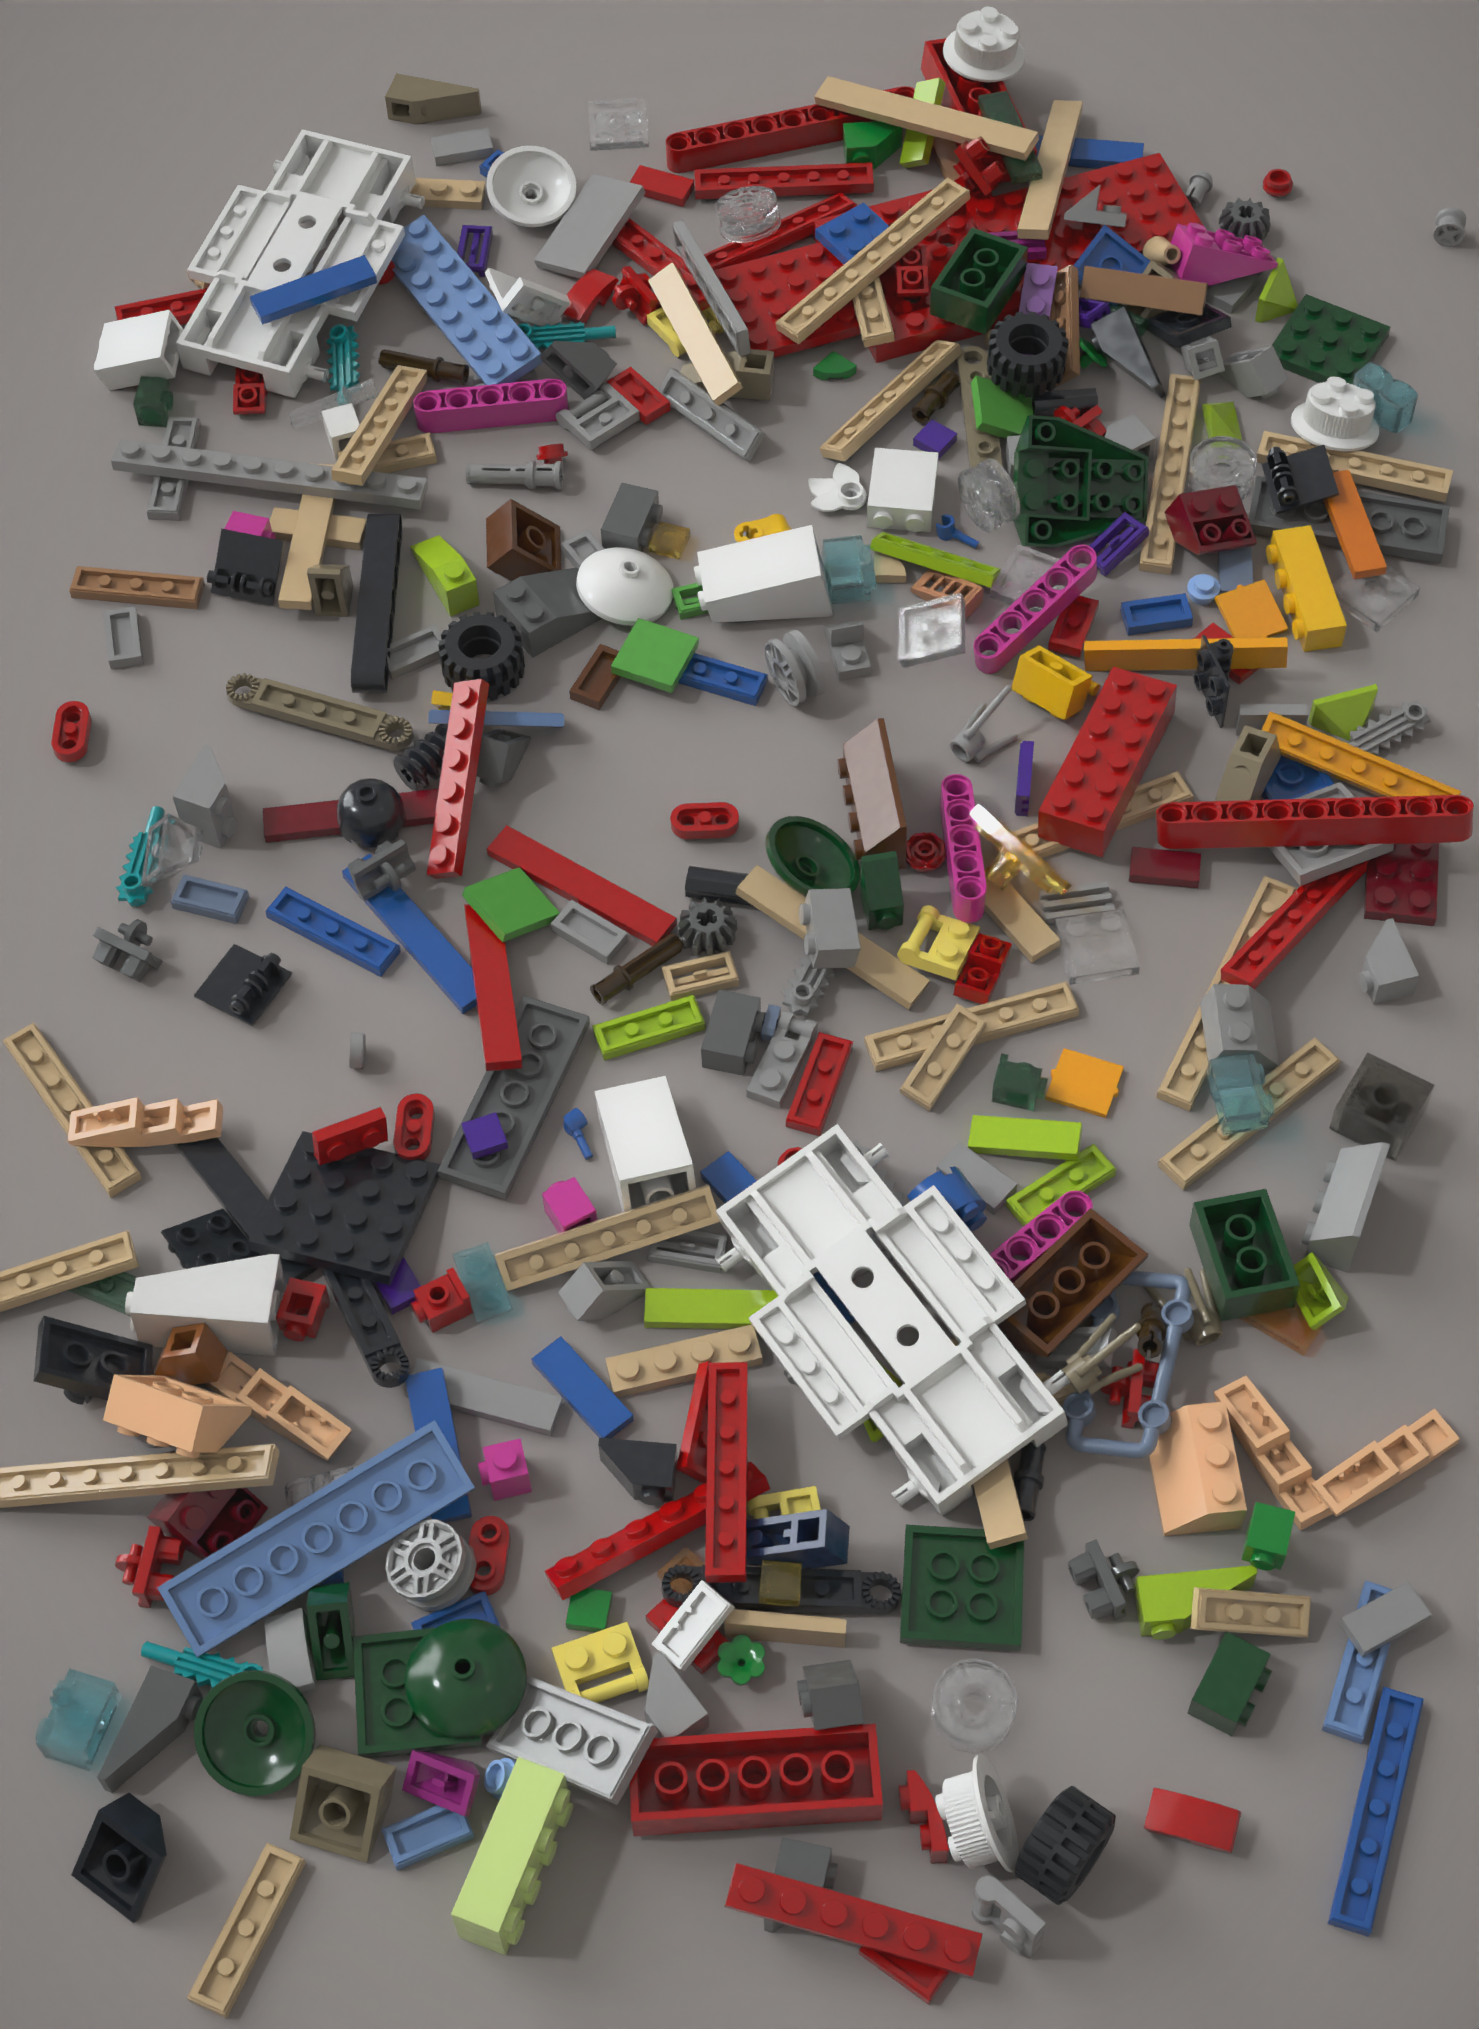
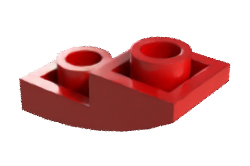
(912, 273)
(589, 291)
(249, 392)
(982, 969)
(923, 1809)
(1192, 1820)

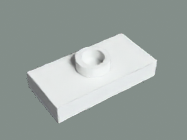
(693, 1625)

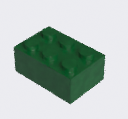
(978, 280)
(1244, 1255)

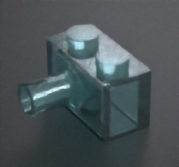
(78, 1719)

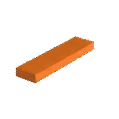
(1354, 529)

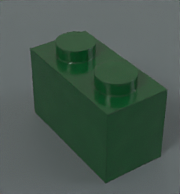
(1230, 1683)

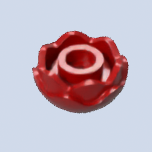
(928, 843)

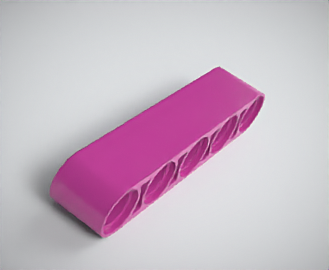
(490, 405)
(1038, 595)
(962, 849)
(1028, 1241)

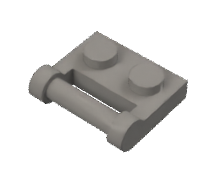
(602, 422)
(998, 1906)

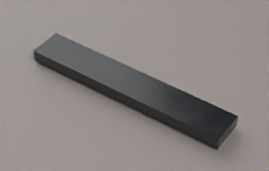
(234, 1191)

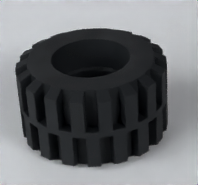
(1022, 372)
(480, 636)
(1065, 1845)

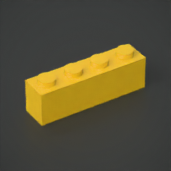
(1306, 588)

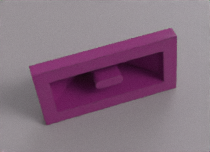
(442, 1781)

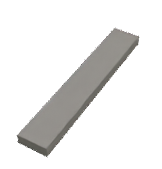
(711, 288)

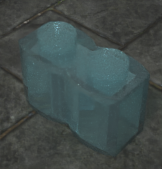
(1393, 398)
(847, 569)
(1239, 1093)

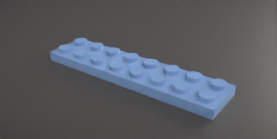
(462, 306)
(315, 1538)

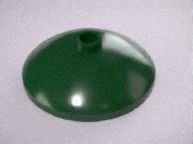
(810, 856)
(469, 1702)
(233, 1746)

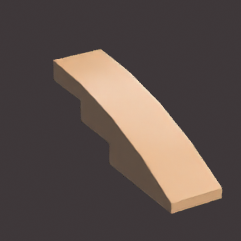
(139, 1125)
(281, 1407)
(1272, 1452)
(1385, 1463)

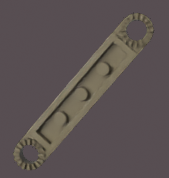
(979, 443)
(319, 712)

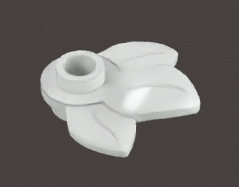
(838, 492)

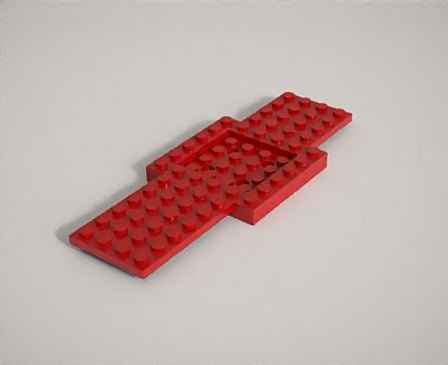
(776, 283)

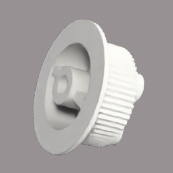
(985, 47)
(1337, 416)
(979, 1817)

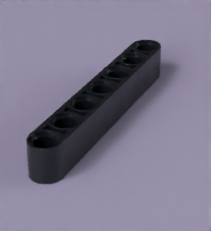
(376, 603)

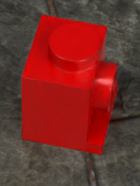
(299, 1299)
(441, 1301)

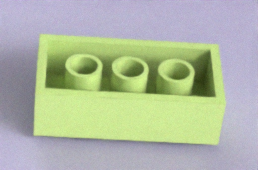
(512, 1857)

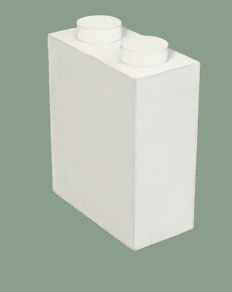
(138, 349)
(902, 490)

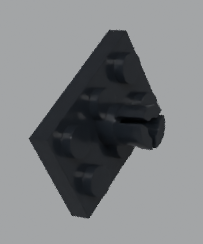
(86, 1359)

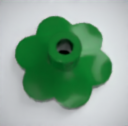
(1090, 355)
(739, 1652)

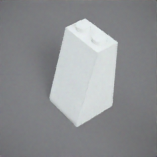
(764, 578)
(644, 1142)
(231, 1297)

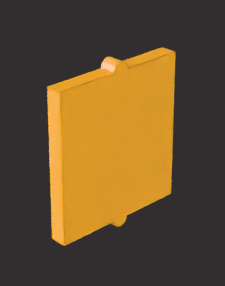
(1251, 611)
(1084, 1083)

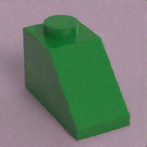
(870, 142)
(1267, 1536)

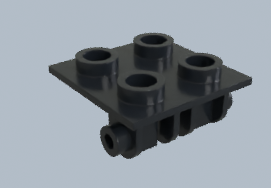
(1298, 478)
(246, 567)
(1213, 675)
(244, 984)
(208, 1240)

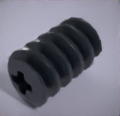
(422, 759)

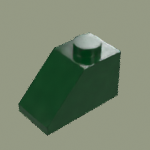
(881, 891)
(331, 1630)

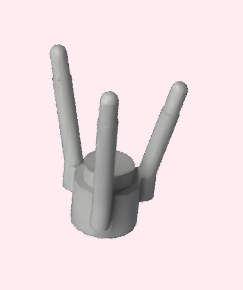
(970, 740)

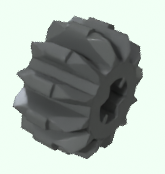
(1245, 219)
(707, 927)

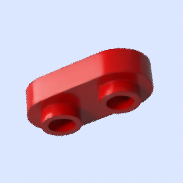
(70, 734)
(704, 820)
(414, 1131)
(490, 1553)

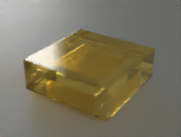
(669, 540)
(780, 1583)

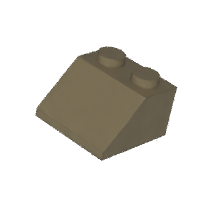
(342, 1802)

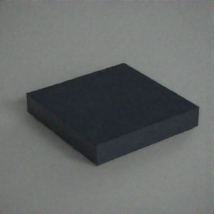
(1186, 328)

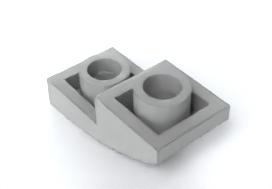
(289, 1648)

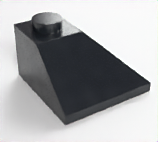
(123, 1855)

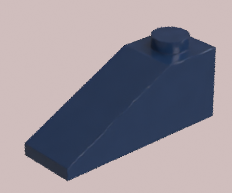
(805, 1538)

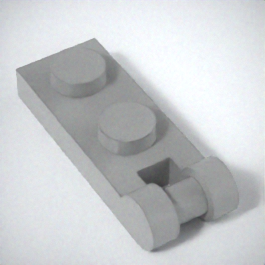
(781, 1060)

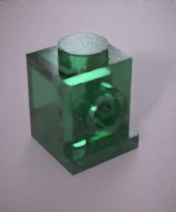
(153, 401)
(1018, 1084)

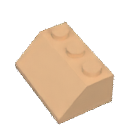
(173, 1413)
(1198, 1472)

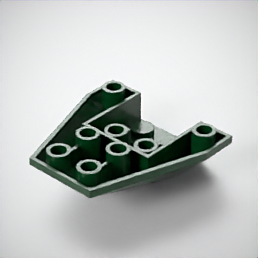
(1074, 483)

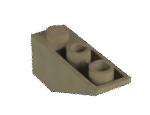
(427, 100)
(753, 371)
(1249, 766)

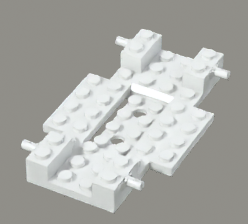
(261, 230)
(959, 1403)

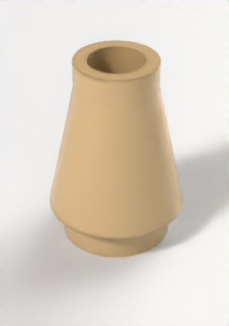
(1161, 251)

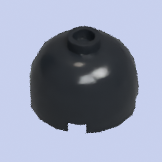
(370, 812)

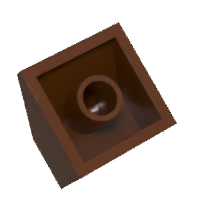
(521, 542)

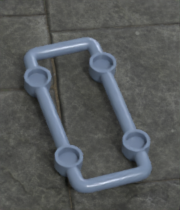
(1154, 1413)

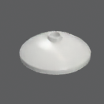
(533, 173)
(624, 586)

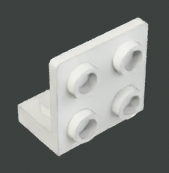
(527, 299)

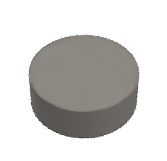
(357, 1050)

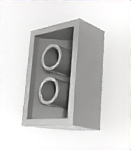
(1345, 1204)

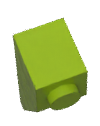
(447, 574)
(1166, 1599)

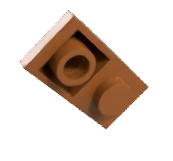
(192, 1355)

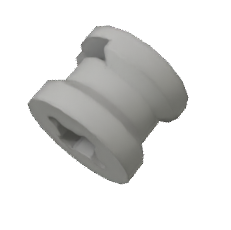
(1449, 226)

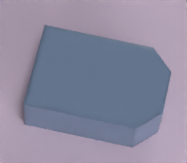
(770, 1022)

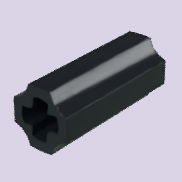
(1082, 399)
(714, 884)

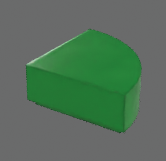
(834, 366)

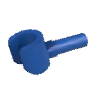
(948, 531)
(573, 1123)

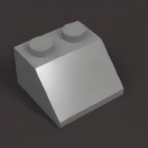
(205, 801)
(1239, 1023)

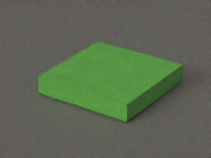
(998, 410)
(655, 655)
(510, 904)

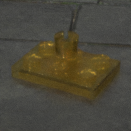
(1014, 856)

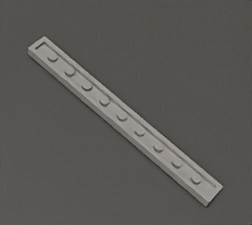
(265, 474)

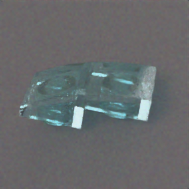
(482, 1282)

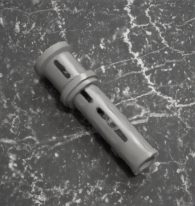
(529, 474)

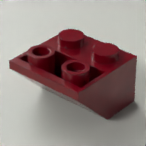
(1210, 521)
(208, 1518)

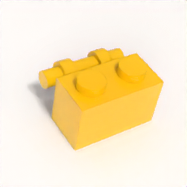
(1052, 682)

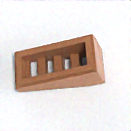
(970, 591)

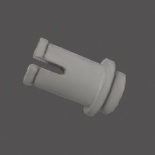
(1199, 185)

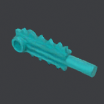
(545, 335)
(343, 357)
(131, 887)
(205, 1669)

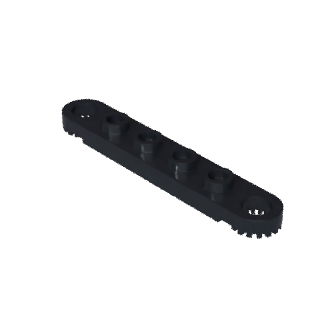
(369, 1327)
(819, 1591)

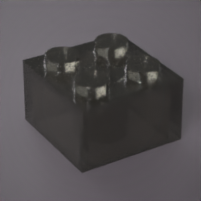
(1381, 1105)

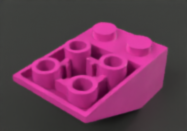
(1218, 255)

